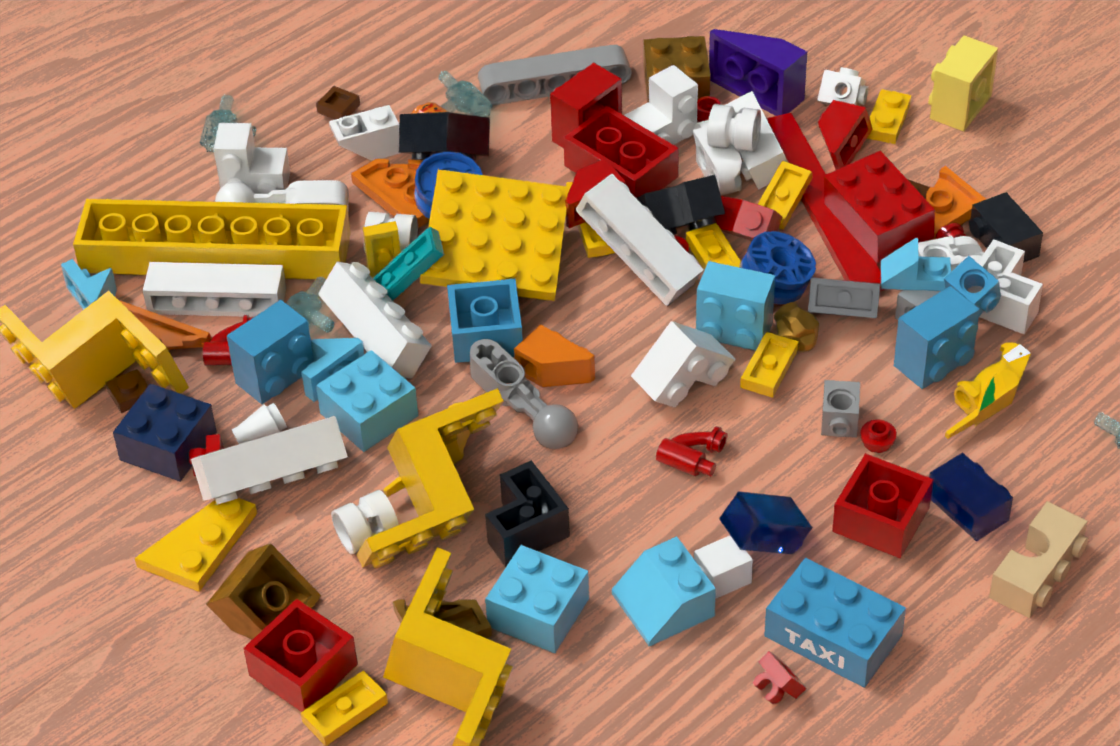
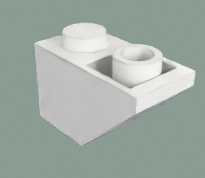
(368, 133)

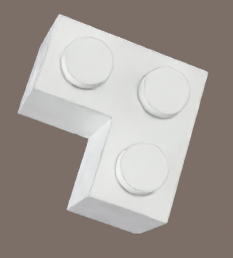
(670, 107)
(243, 162)
(1019, 295)
(678, 361)

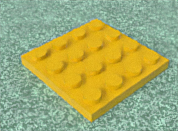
(498, 232)

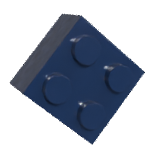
(163, 431)

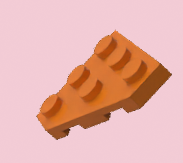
(391, 186)

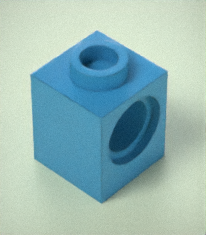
(971, 274)

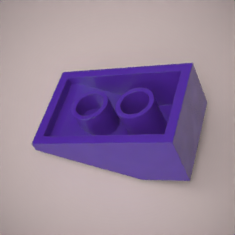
(761, 65)

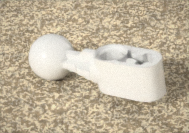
(299, 192)

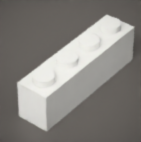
(639, 239)
(212, 288)
(374, 317)
(269, 458)

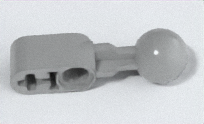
(494, 367)

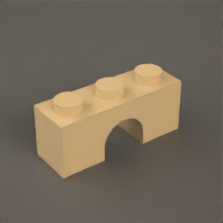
(1027, 581)

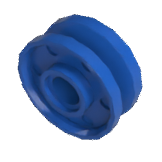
(427, 173)
(786, 259)

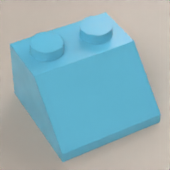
(665, 592)

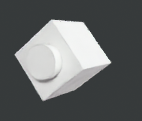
(725, 565)

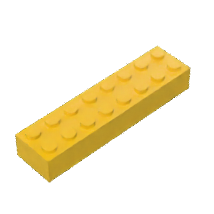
(137, 232)

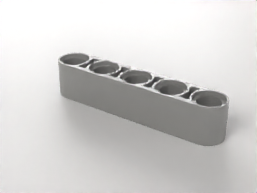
(541, 75)

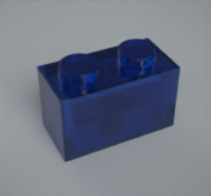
(970, 496)
(765, 523)

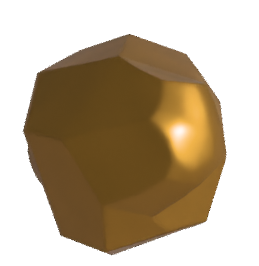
(797, 325)

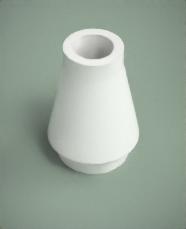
(261, 423)

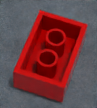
(633, 151)
(878, 205)

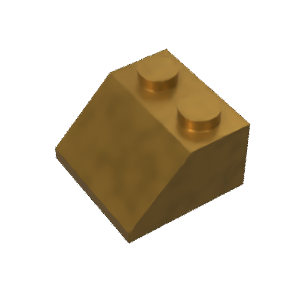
(260, 591)

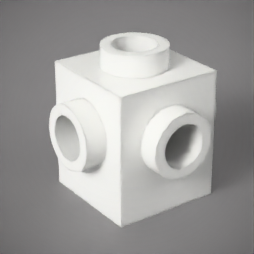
(835, 82)

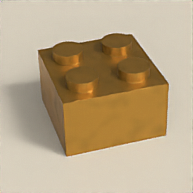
(686, 53)

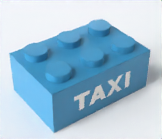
(834, 622)

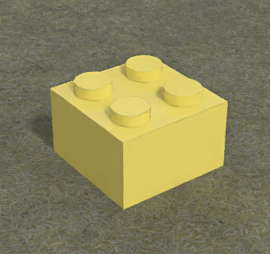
(962, 82)

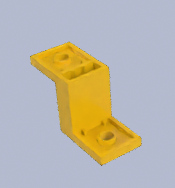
(91, 350)
(430, 478)
(447, 659)

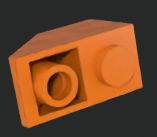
(554, 360)

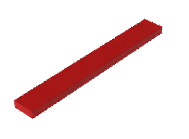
(845, 250)

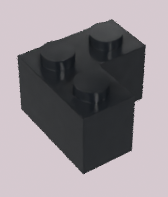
(443, 132)
(689, 204)
(529, 515)

